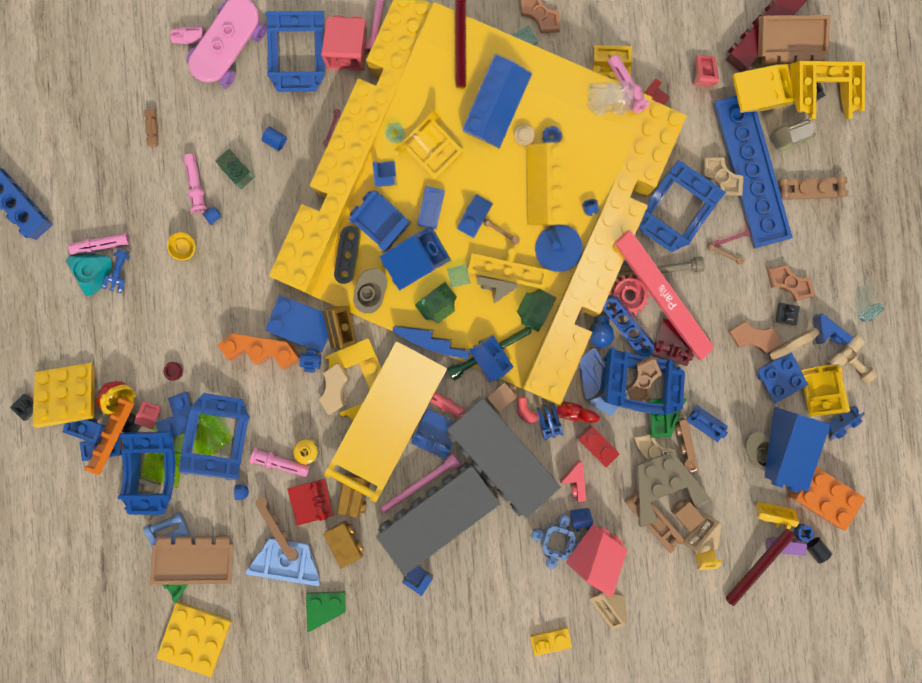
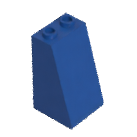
(794, 449)

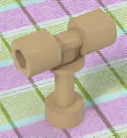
(849, 356)

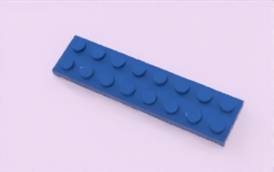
(751, 159)

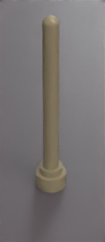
(695, 264)

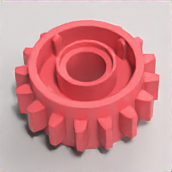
(638, 289)

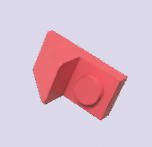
(706, 71)
(576, 475)

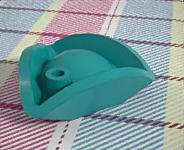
(89, 271)

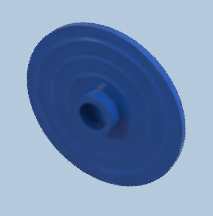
(558, 248)

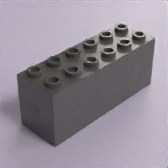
(502, 458)
(437, 517)

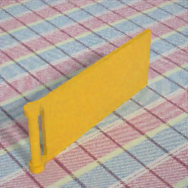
(386, 419)

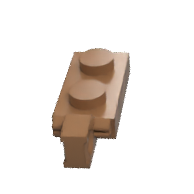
(686, 446)

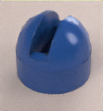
(590, 206)
(240, 492)

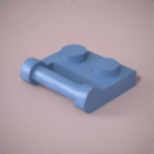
(178, 518)

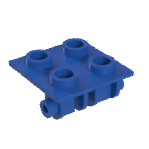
(782, 377)
(432, 434)

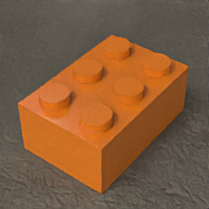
(829, 500)

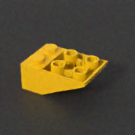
(764, 88)

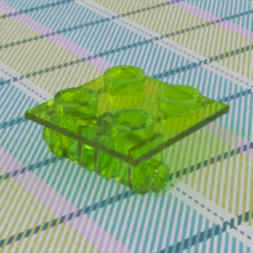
(210, 435)
(155, 467)

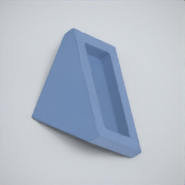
(605, 407)

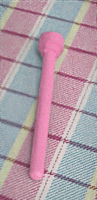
(376, 25)
(451, 462)

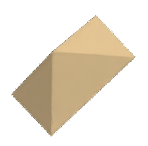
(704, 536)
(611, 609)

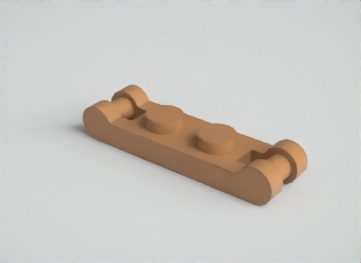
(813, 188)
(272, 522)
(661, 528)

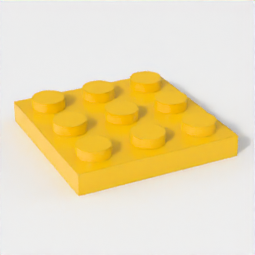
(63, 395)
(194, 639)

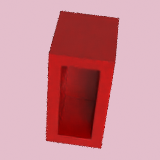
(598, 446)

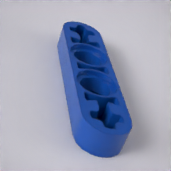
(629, 325)

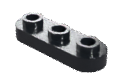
(343, 263)

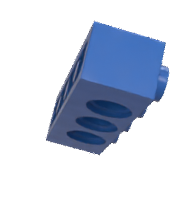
(37, 222)

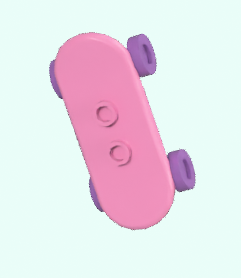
(224, 41)

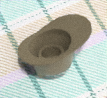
(370, 290)
(757, 449)

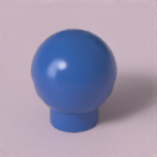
(602, 332)

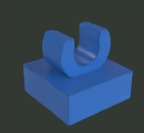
(581, 518)

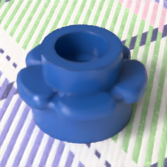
(552, 130)

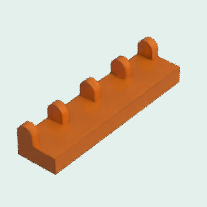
(109, 436)

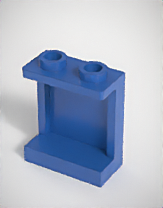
(379, 220)

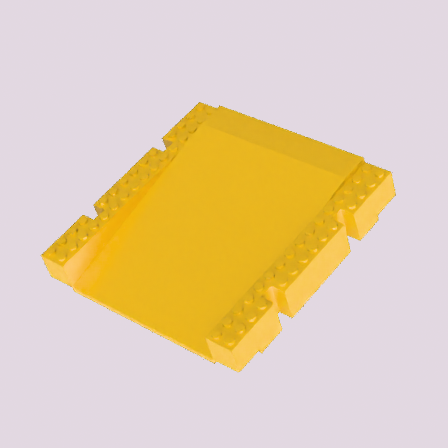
(605, 163)

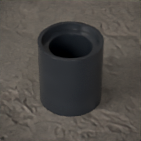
(818, 550)

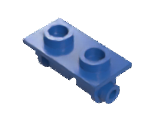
(850, 418)
(707, 423)

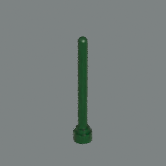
(457, 370)

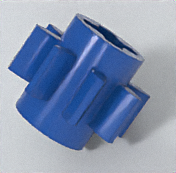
(310, 360)

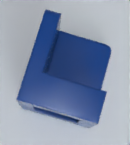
(384, 174)
(418, 580)

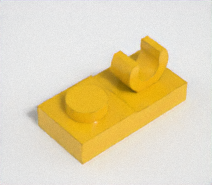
(777, 514)
(550, 641)

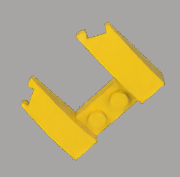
(848, 74)
(362, 354)

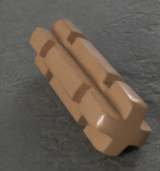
(151, 127)

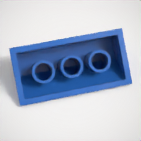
(497, 101)

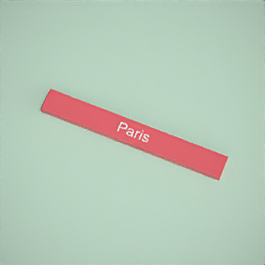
(663, 294)

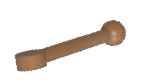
(515, 240)
(739, 260)

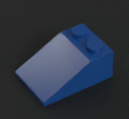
(298, 323)

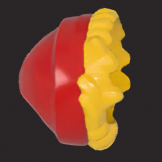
(110, 393)

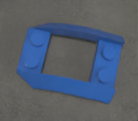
(294, 21)
(695, 184)
(616, 383)
(133, 445)
(212, 465)

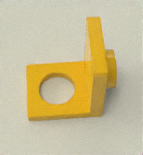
(707, 560)

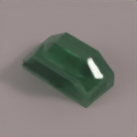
(438, 303)
(535, 308)

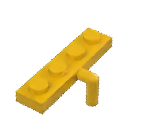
(508, 270)

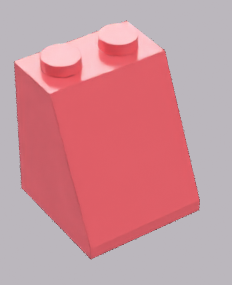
(345, 43)
(599, 559)

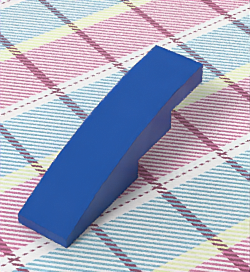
(425, 339)

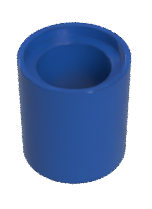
(274, 138)

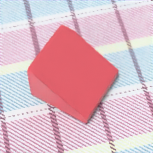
(147, 415)

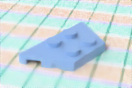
(274, 564)

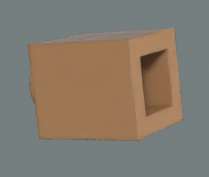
(502, 396)
(687, 515)

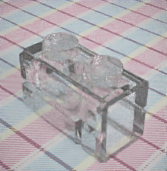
(610, 97)

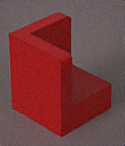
(656, 93)

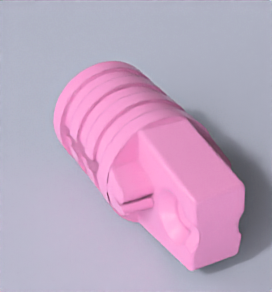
(187, 35)

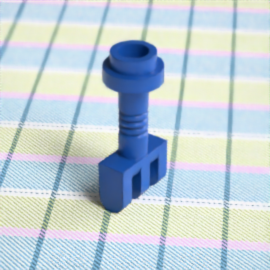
(114, 279)

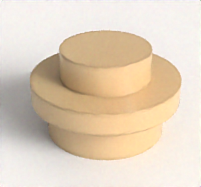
(524, 135)

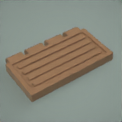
(793, 38)
(191, 562)

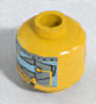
(301, 455)

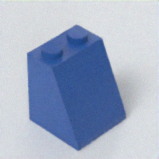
(415, 258)

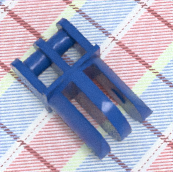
(549, 423)

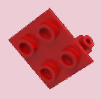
(310, 502)

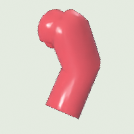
(524, 412)

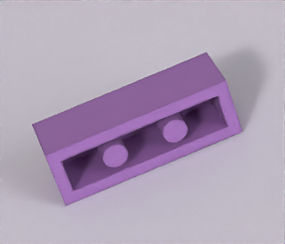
(795, 547)

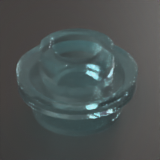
(401, 133)

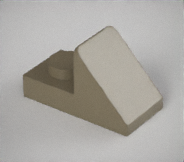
(502, 287)

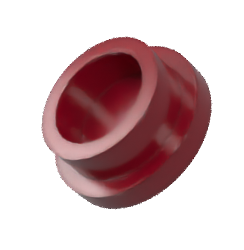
(173, 371)

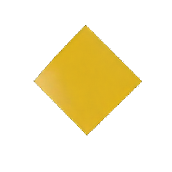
(603, 53)

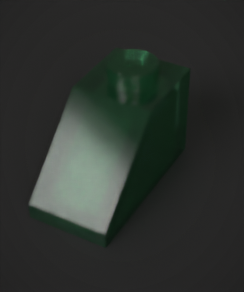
(235, 169)

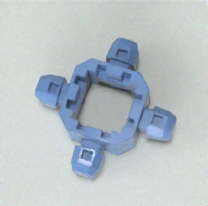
(538, 534)

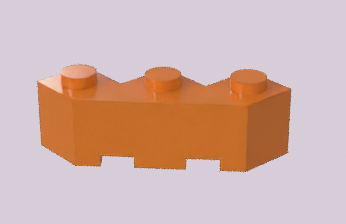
(259, 350)

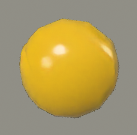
(181, 246)

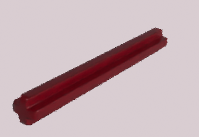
(460, 43)
(760, 567)

